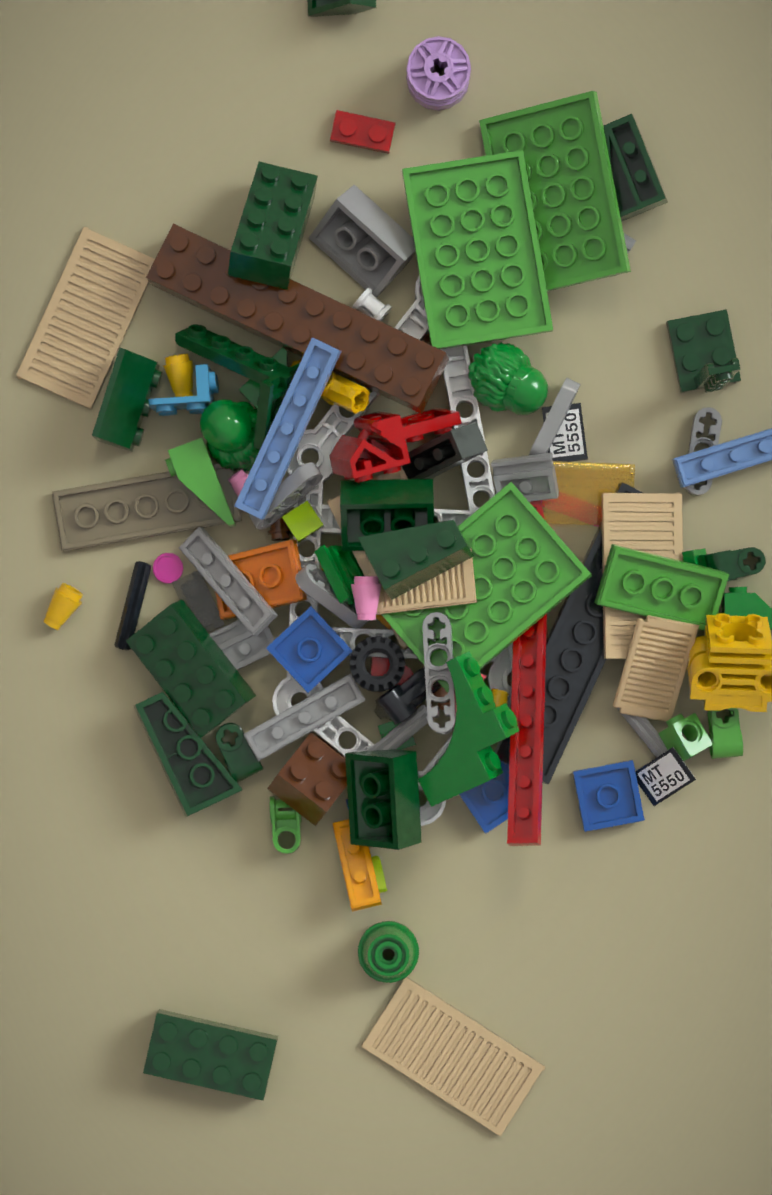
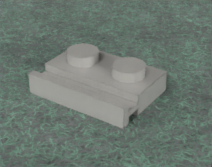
(530, 474)
(240, 645)

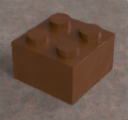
(311, 779)

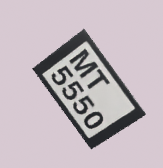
(570, 440)
(664, 776)

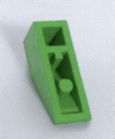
(196, 471)

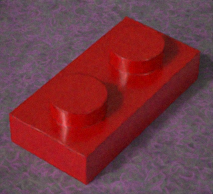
(362, 131)

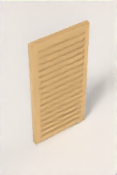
(86, 318)
(641, 523)
(453, 1056)

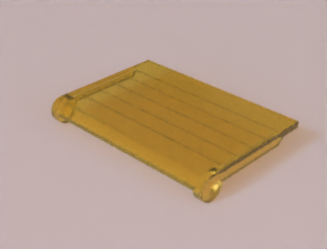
(581, 490)

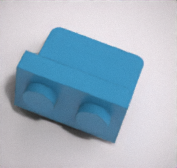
(207, 386)

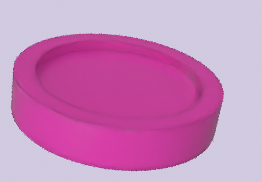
(168, 568)

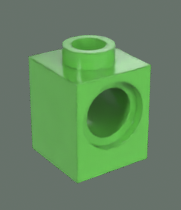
(695, 734)

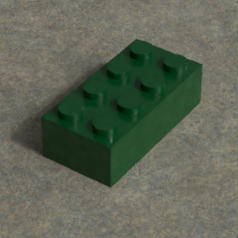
(272, 225)
(190, 668)
(210, 1054)

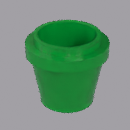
(384, 936)

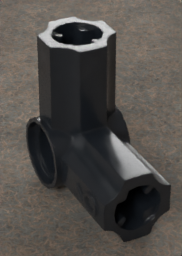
(403, 699)

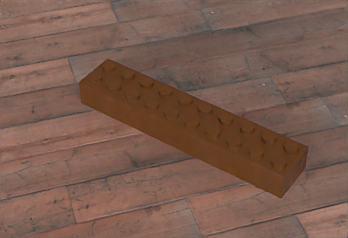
(371, 350)

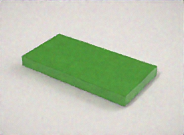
(660, 586)

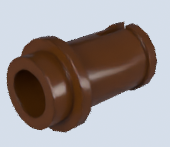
(279, 530)

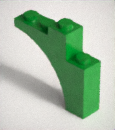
(478, 725)

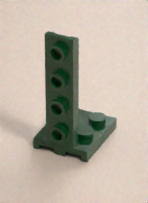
(703, 351)
(271, 375)

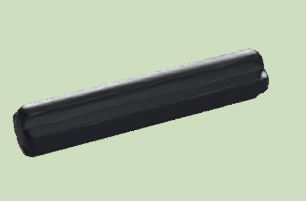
(133, 604)

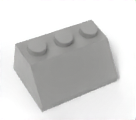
(364, 240)

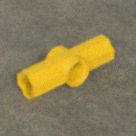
(344, 393)

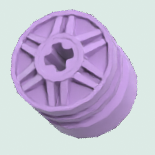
(429, 88)

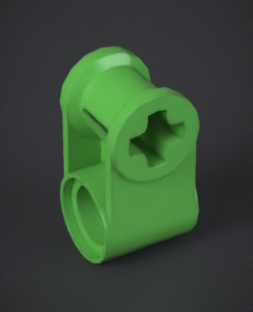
(725, 734)
(284, 821)

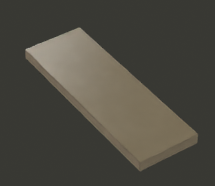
(134, 509)

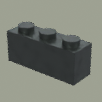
(445, 452)

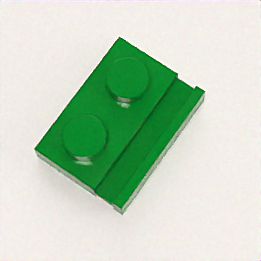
(340, 570)

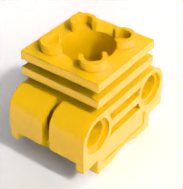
(732, 663)

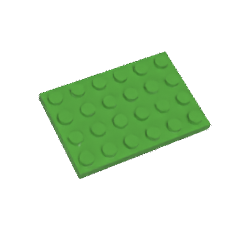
(568, 186)
(477, 250)
(518, 576)

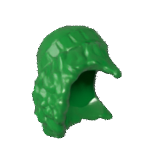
(506, 380)
(230, 433)

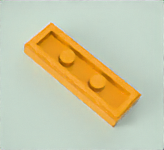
(357, 869)

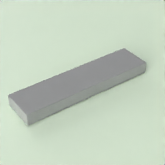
(228, 581)
(304, 717)

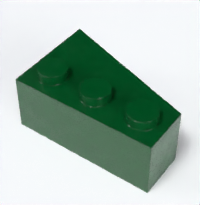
(415, 554)

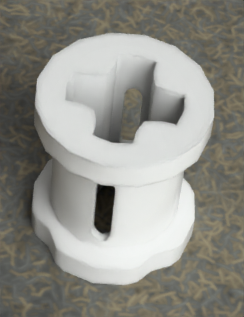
(371, 306)

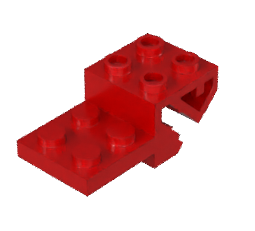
(387, 444)

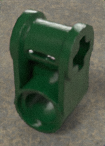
(732, 562)
(239, 756)

